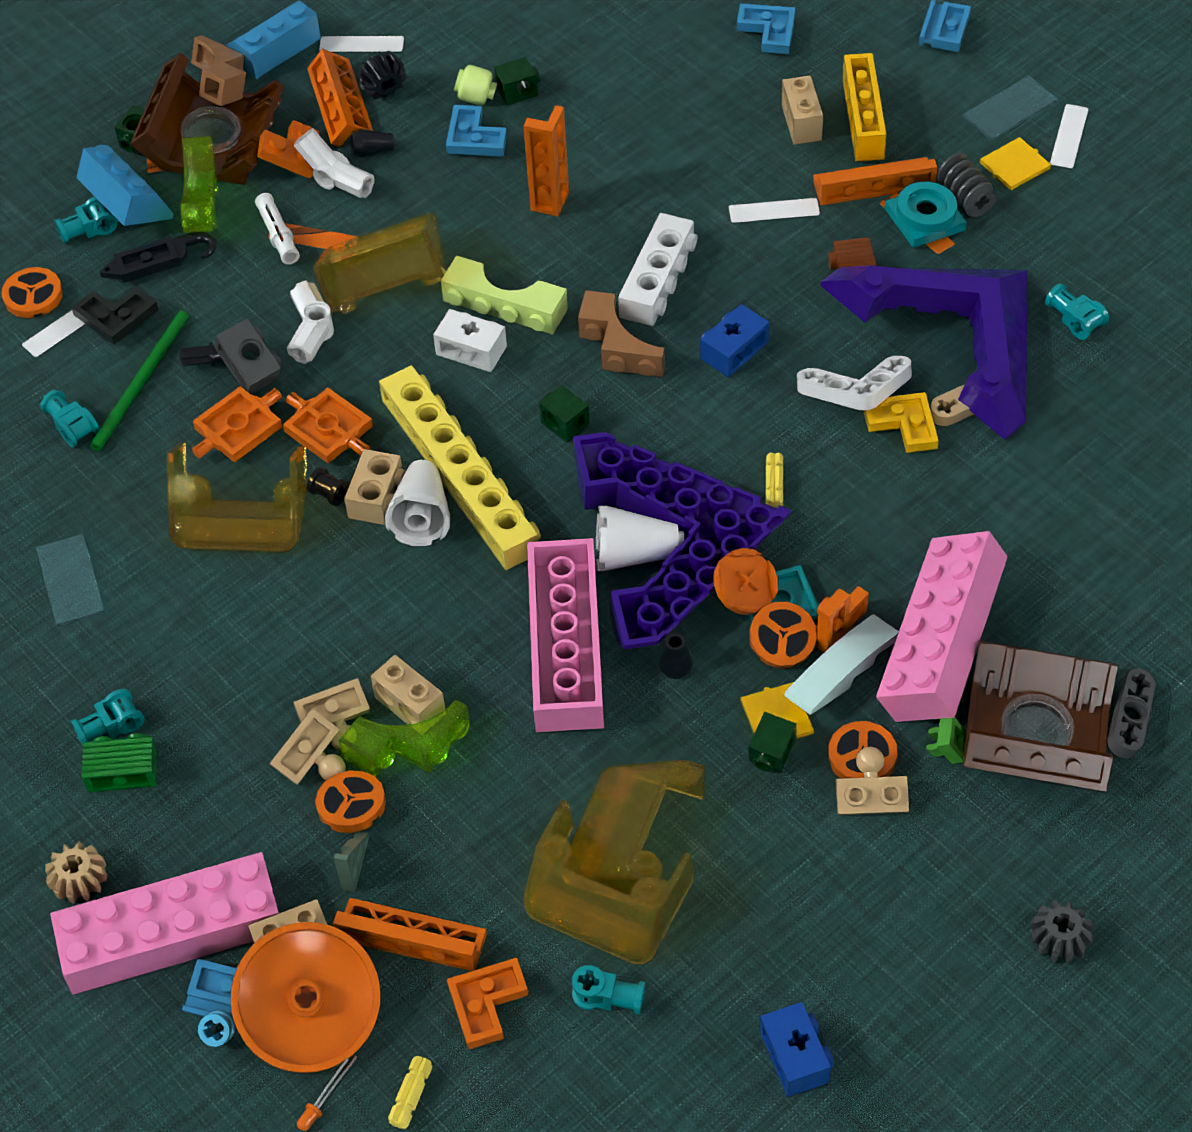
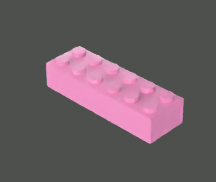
(942, 627)
(564, 636)
(162, 923)

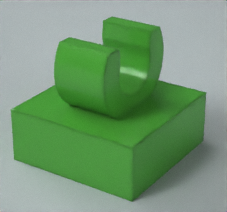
(950, 740)

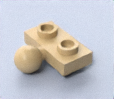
(336, 705)
(307, 747)
(872, 792)

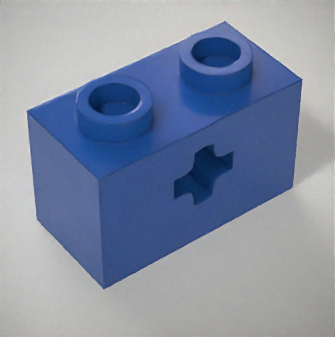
(734, 340)
(796, 1069)

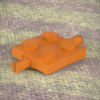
(237, 424)
(327, 424)

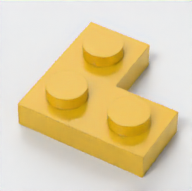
(911, 415)

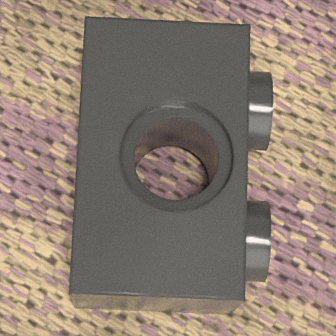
(250, 374)

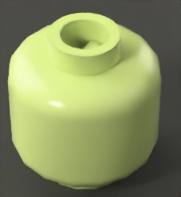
(475, 85)

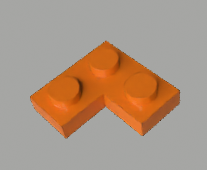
(282, 150)
(839, 615)
(478, 993)

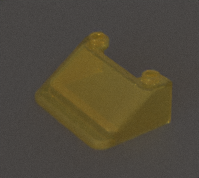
(380, 262)
(621, 816)

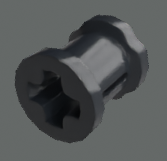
(327, 486)

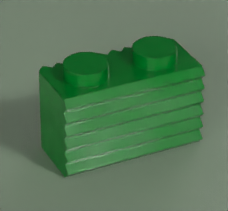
(119, 763)

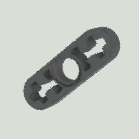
(1121, 722)

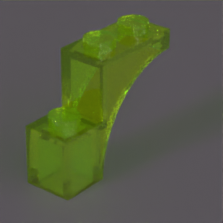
(200, 185)
(425, 743)

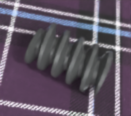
(967, 185)

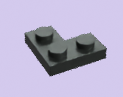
(116, 319)

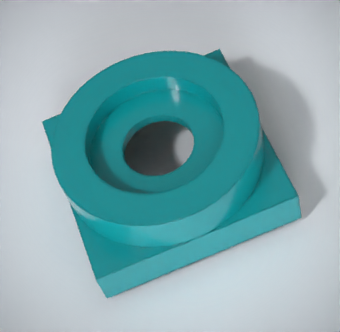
(920, 227)

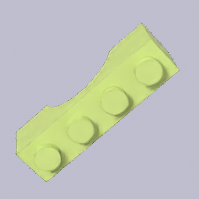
(536, 306)

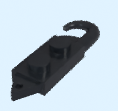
(155, 256)

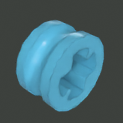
(216, 1039)

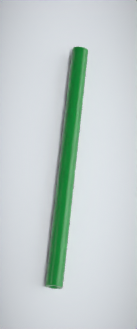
(139, 381)

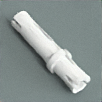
(287, 248)

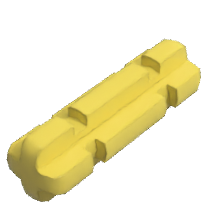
(774, 479)
(410, 1092)

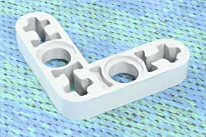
(856, 393)

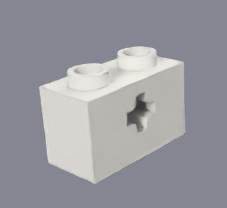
(470, 340)

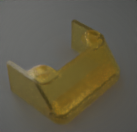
(234, 524)
(593, 912)

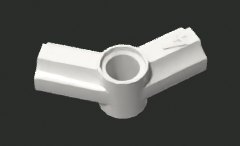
(332, 167)
(316, 322)

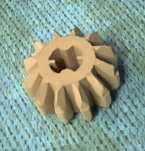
(76, 872)

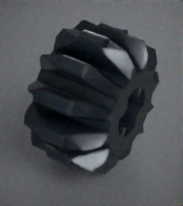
(381, 75)

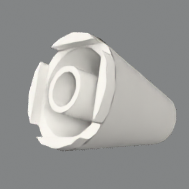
(419, 506)
(632, 538)

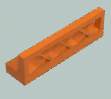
(334, 92)
(547, 162)
(872, 180)
(412, 940)

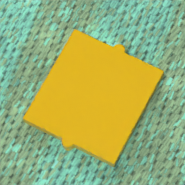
(1015, 163)
(777, 704)

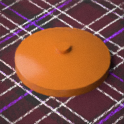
(305, 997)

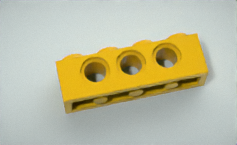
(864, 107)

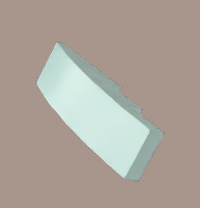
(840, 664)

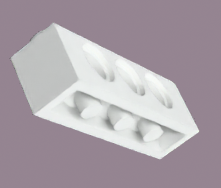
(657, 269)

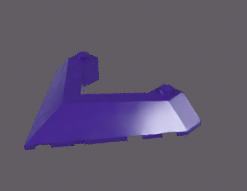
(996, 312)
(709, 513)

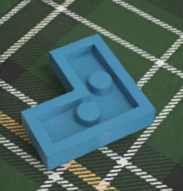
(772, 21)
(470, 138)

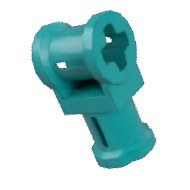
(87, 221)
(1077, 312)
(70, 419)
(110, 718)
(605, 990)

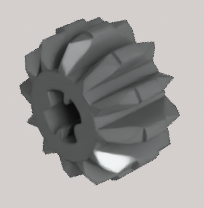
(1046, 933)

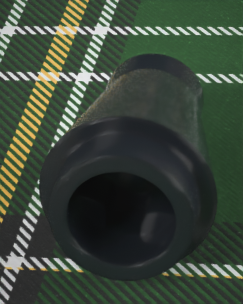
(370, 142)
(675, 658)

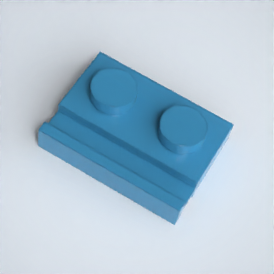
(945, 25)
(209, 988)

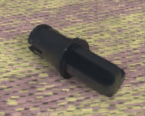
(200, 355)

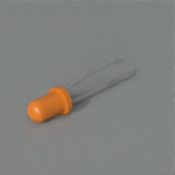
(313, 1112)

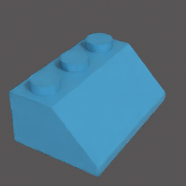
(277, 39)
(120, 187)

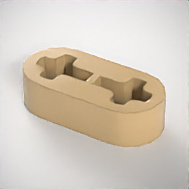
(950, 402)

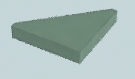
(350, 861)

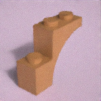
(221, 71)
(619, 348)

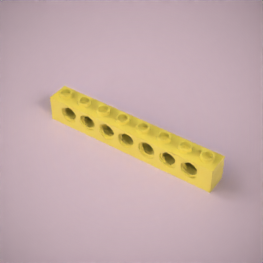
(461, 469)

